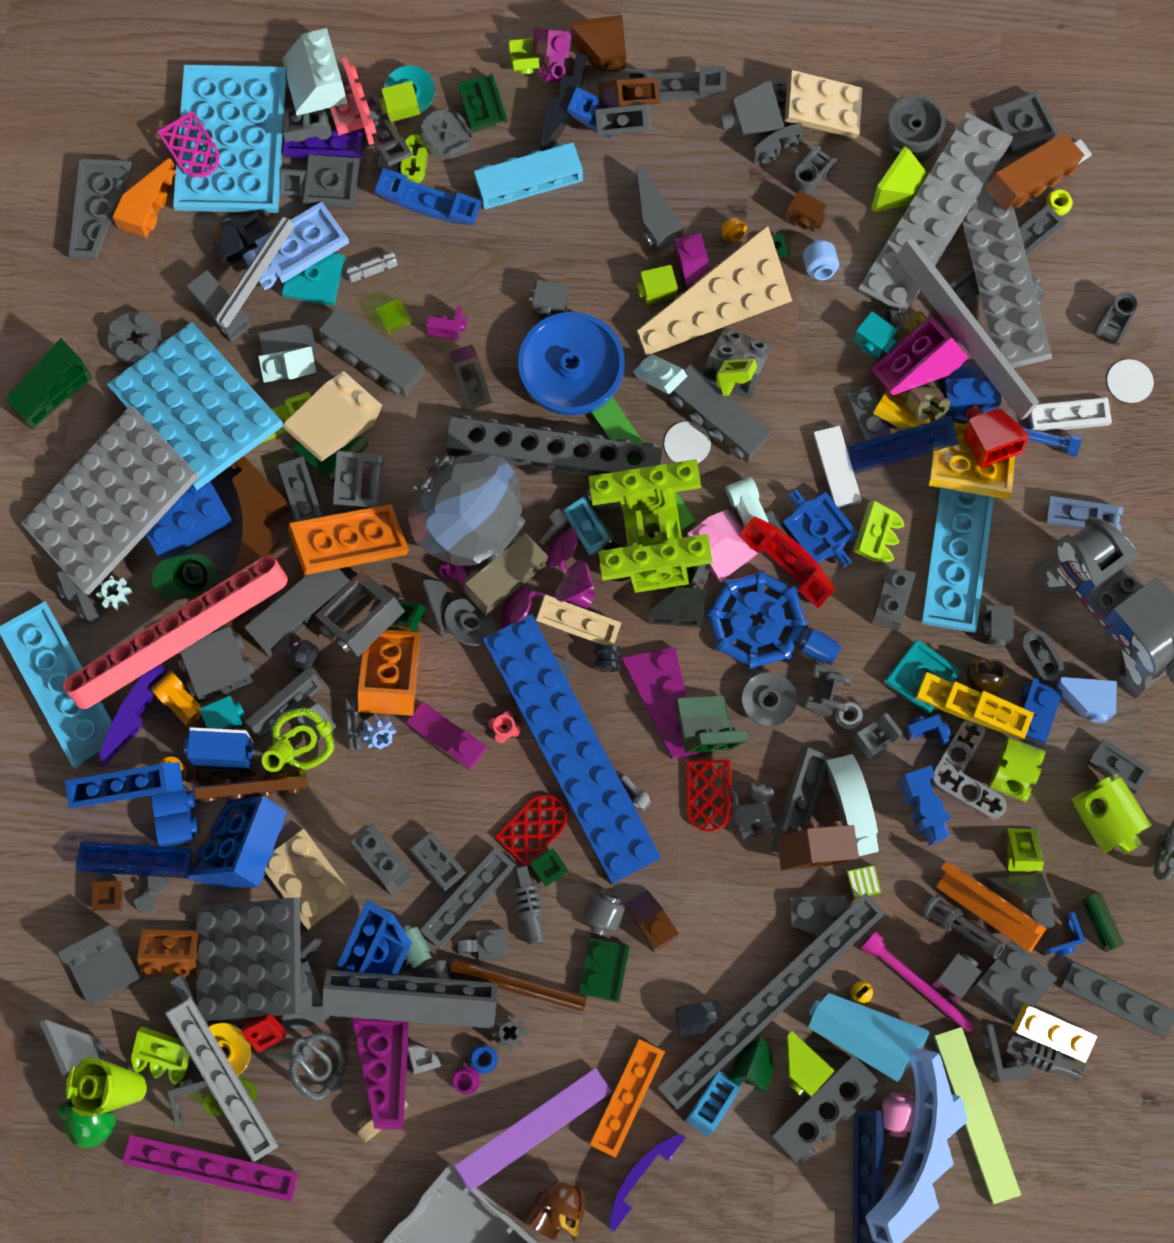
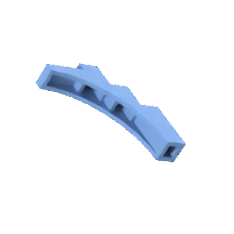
(927, 1157)

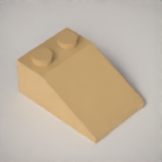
(333, 416)

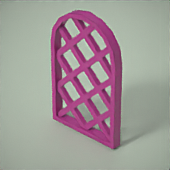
(162, 132)

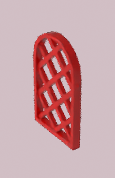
(727, 763)
(553, 836)

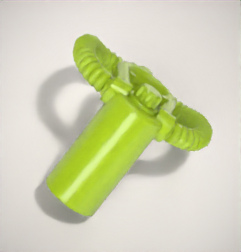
(282, 750)

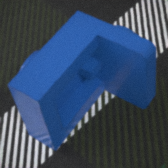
(921, 726)

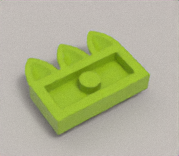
(876, 533)
(162, 1053)

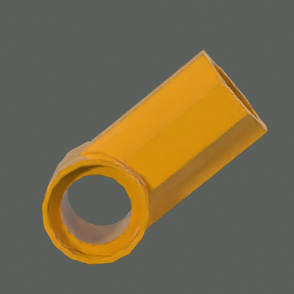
(174, 694)

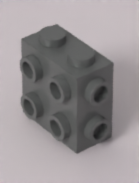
(216, 664)

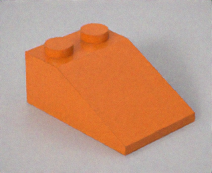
(389, 674)

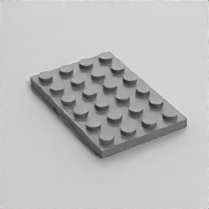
(109, 500)

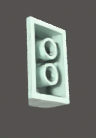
(313, 73)

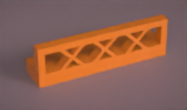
(990, 907)

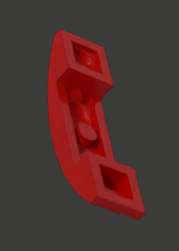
(791, 557)

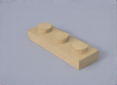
(577, 621)

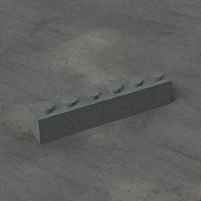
(409, 999)

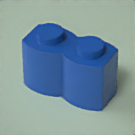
(174, 818)

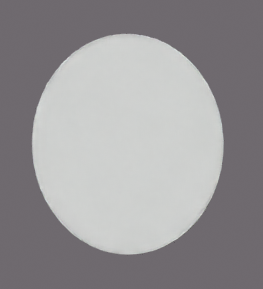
(1130, 381)
(687, 442)

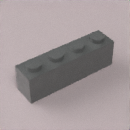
(371, 352)
(720, 415)
(294, 610)

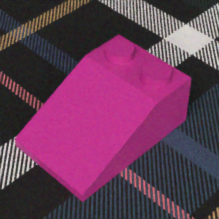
(920, 358)

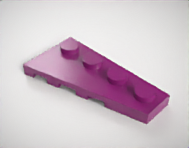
(659, 684)

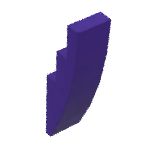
(127, 720)

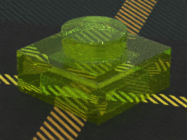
(393, 316)

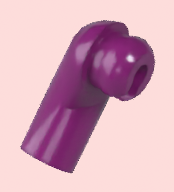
(455, 572)

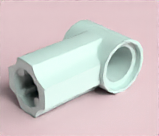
(745, 498)

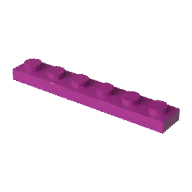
(210, 1168)

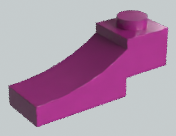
(447, 736)

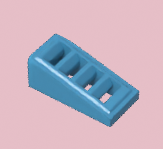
(700, 1123)

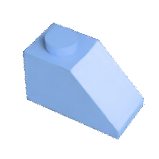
(1090, 697)

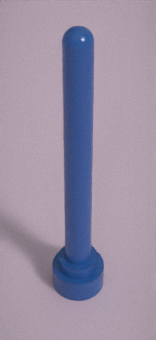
(1069, 444)

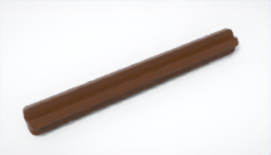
(518, 985)

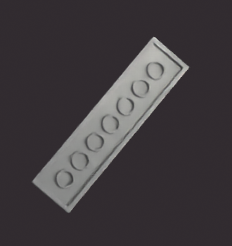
(937, 208)
(1005, 282)

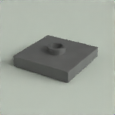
(1025, 121)
(331, 181)

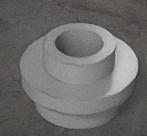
(857, 716)

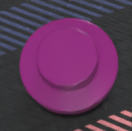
(466, 1080)

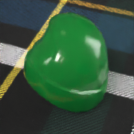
(83, 1130)

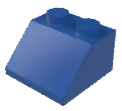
(968, 388)

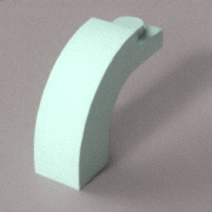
(854, 801)

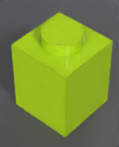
(399, 101)
(657, 285)

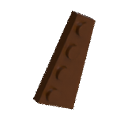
(247, 782)

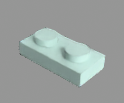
(660, 373)

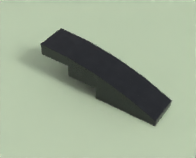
(556, 110)

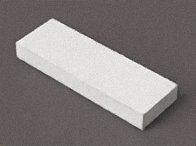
(1070, 415)
(837, 466)

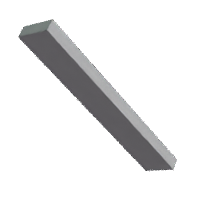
(222, 1079)

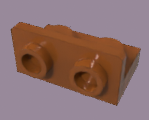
(168, 952)

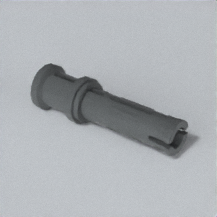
(950, 922)

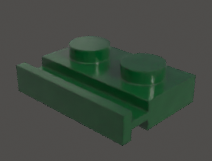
(482, 102)
(604, 970)

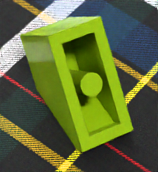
(804, 1067)

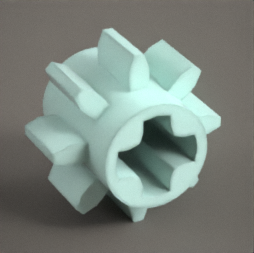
(113, 585)

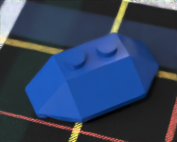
(375, 943)

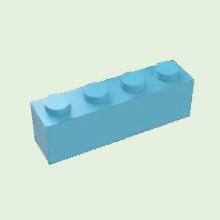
(528, 175)

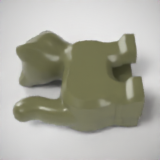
(927, 398)

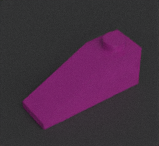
(691, 259)

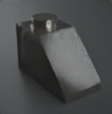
(469, 377)

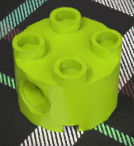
(1016, 769)

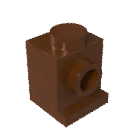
(806, 212)

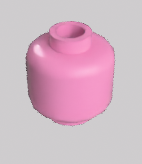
(898, 1113)

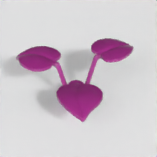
(573, 589)

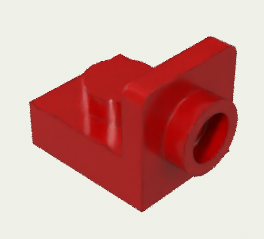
(263, 1032)

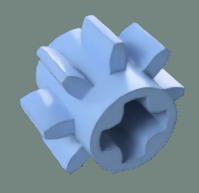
(377, 731)

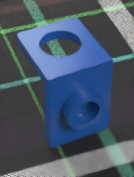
(1077, 936)

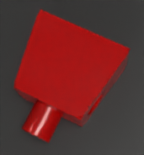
(993, 436)

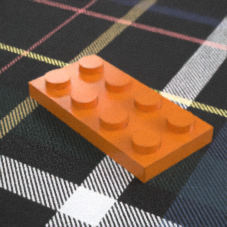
(348, 539)

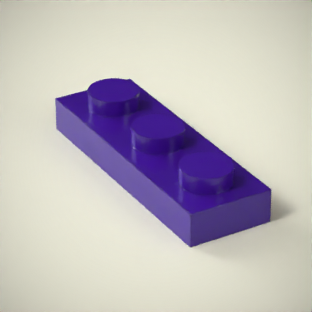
(336, 145)

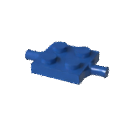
(820, 528)

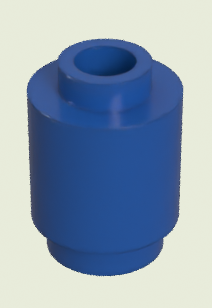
(820, 646)

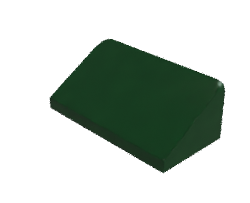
(1102, 922)

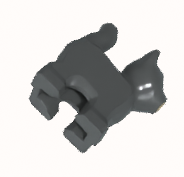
(753, 814)

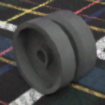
(915, 124)

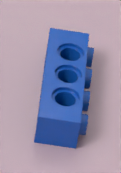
(124, 785)

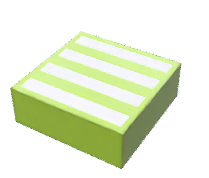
(863, 881)

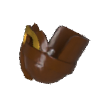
(555, 1208)

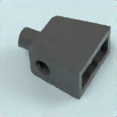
(754, 112)

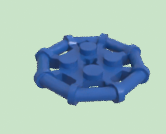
(753, 604)

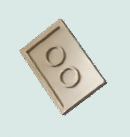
(823, 104)
(306, 874)

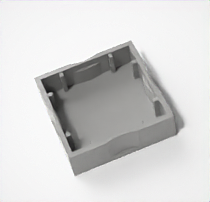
(457, 1216)

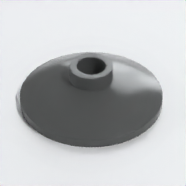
(468, 622)
(772, 686)

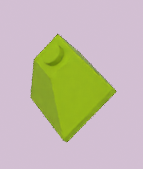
(899, 183)

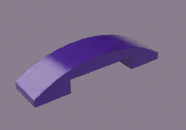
(665, 1150)

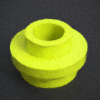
(1061, 196)

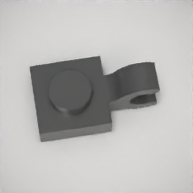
(489, 945)

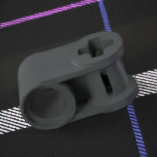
(814, 167)
(1116, 322)

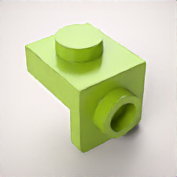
(521, 55)

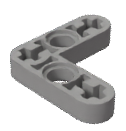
(956, 770)

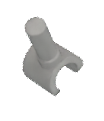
(559, 521)
(642, 799)

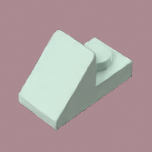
(287, 364)

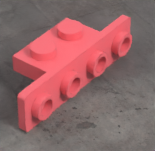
(354, 113)

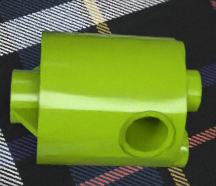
(1112, 815)

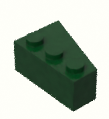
(49, 384)

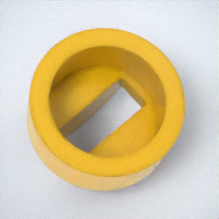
(866, 997)

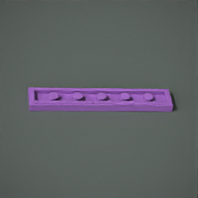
(532, 1129)

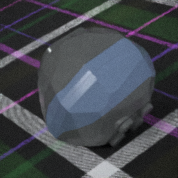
(466, 508)

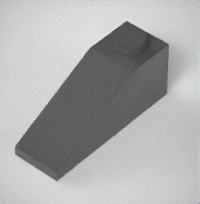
(658, 219)

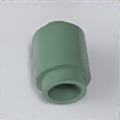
(419, 950)

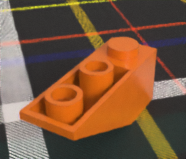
(141, 203)

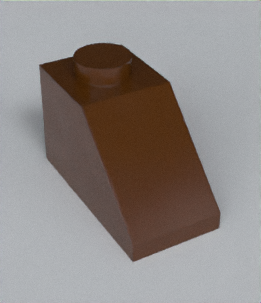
(629, 92)
(651, 920)

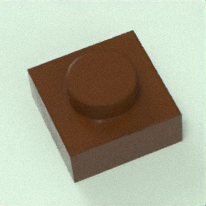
(107, 895)

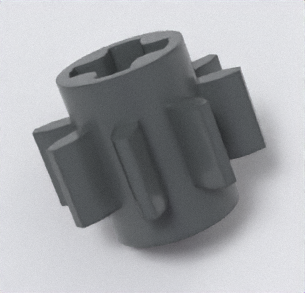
(510, 1025)

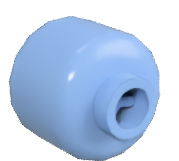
(820, 260)

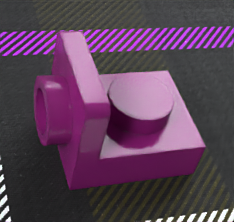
(445, 328)

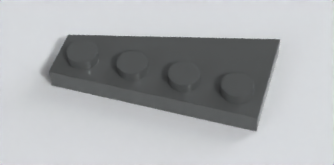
(96, 200)

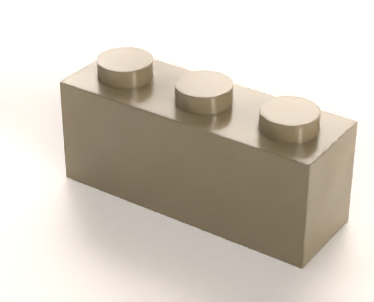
(505, 573)

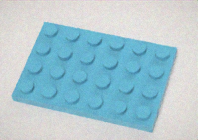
(245, 120)
(197, 403)

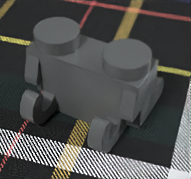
(826, 690)

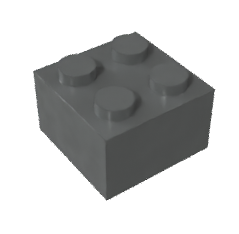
(1013, 980)

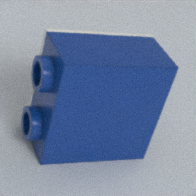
(219, 749)

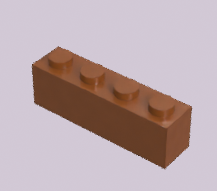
(1035, 172)

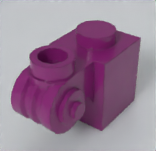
(554, 48)

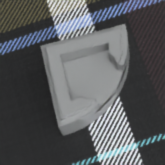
(422, 1059)

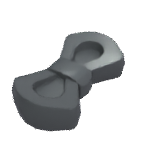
(146, 903)

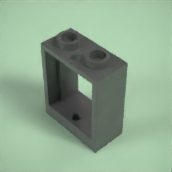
(372, 626)

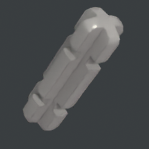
(371, 266)

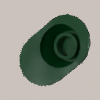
(184, 576)

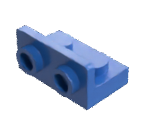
(1043, 703)

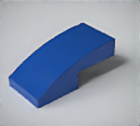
(583, 108)

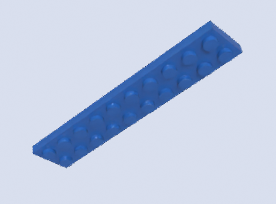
(572, 749)

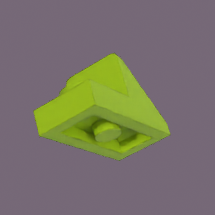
(1023, 851)

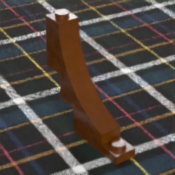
(260, 508)

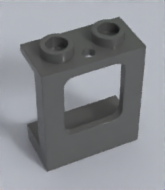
(382, 859)

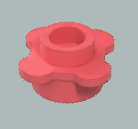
(505, 719)

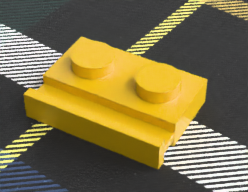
(895, 411)

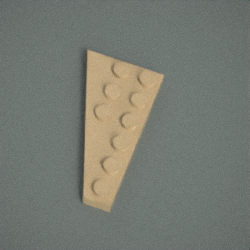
(731, 291)

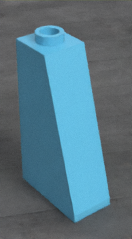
(868, 1034)

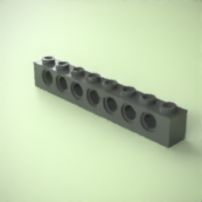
(539, 457)

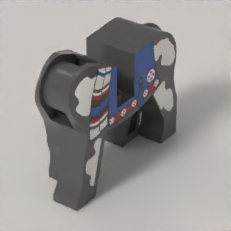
(1133, 614)

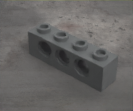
(850, 1072)

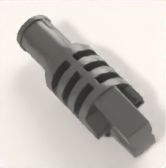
(528, 905)
(1043, 1057)

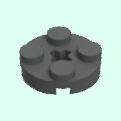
(128, 324)

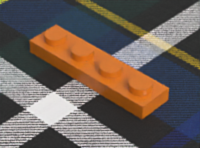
(627, 1098)

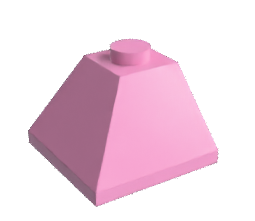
(727, 548)

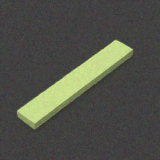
(981, 1123)

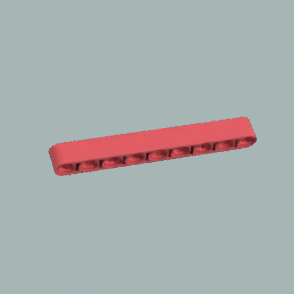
(175, 632)

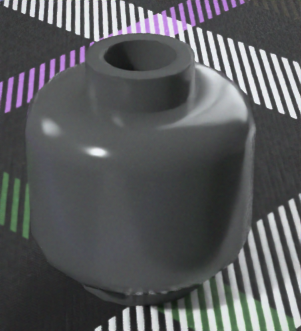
(604, 913)

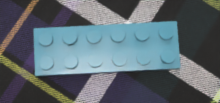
(957, 560)
(45, 663)

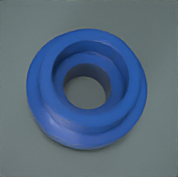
(477, 1052)

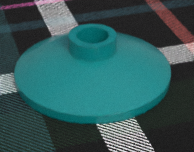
(421, 81)

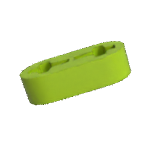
(420, 160)

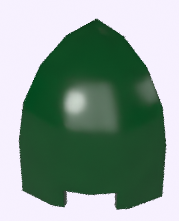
(753, 1066)

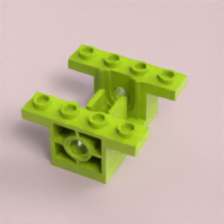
(651, 506)

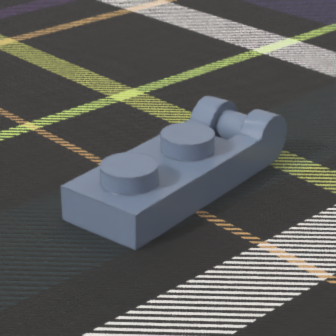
(1073, 513)

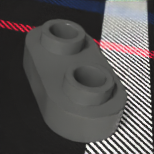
(1044, 655)

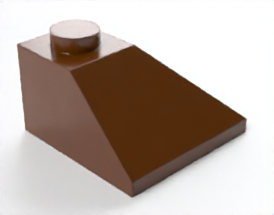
(601, 41)

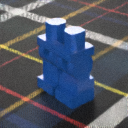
(927, 808)

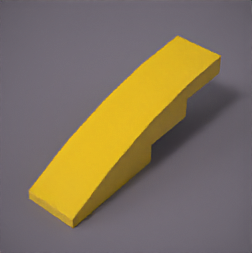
(974, 706)

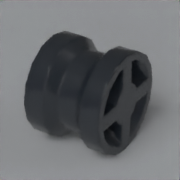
(607, 658)

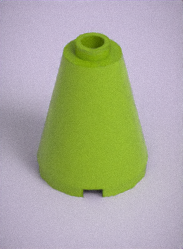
(102, 1087)

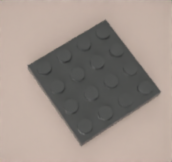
(249, 959)

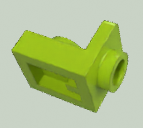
(734, 372)

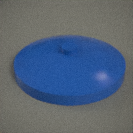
(571, 363)

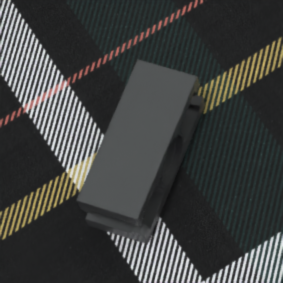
(211, 298)

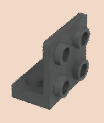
(734, 346)
(100, 964)

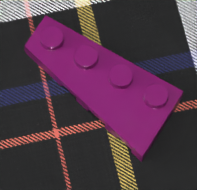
(383, 1062)

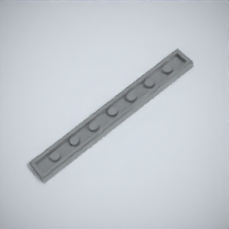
(967, 329)

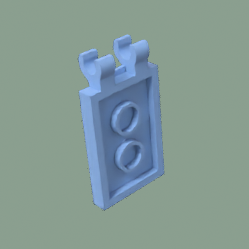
(311, 240)

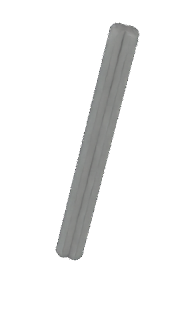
(254, 272)

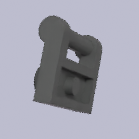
(299, 127)
(349, 479)

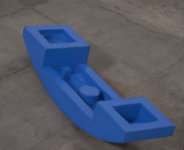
(426, 200)

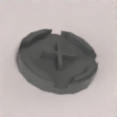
(445, 134)

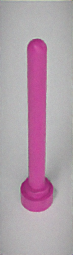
(875, 946)

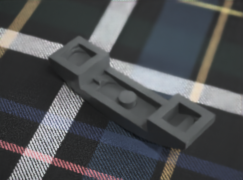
(685, 85)
(386, 139)

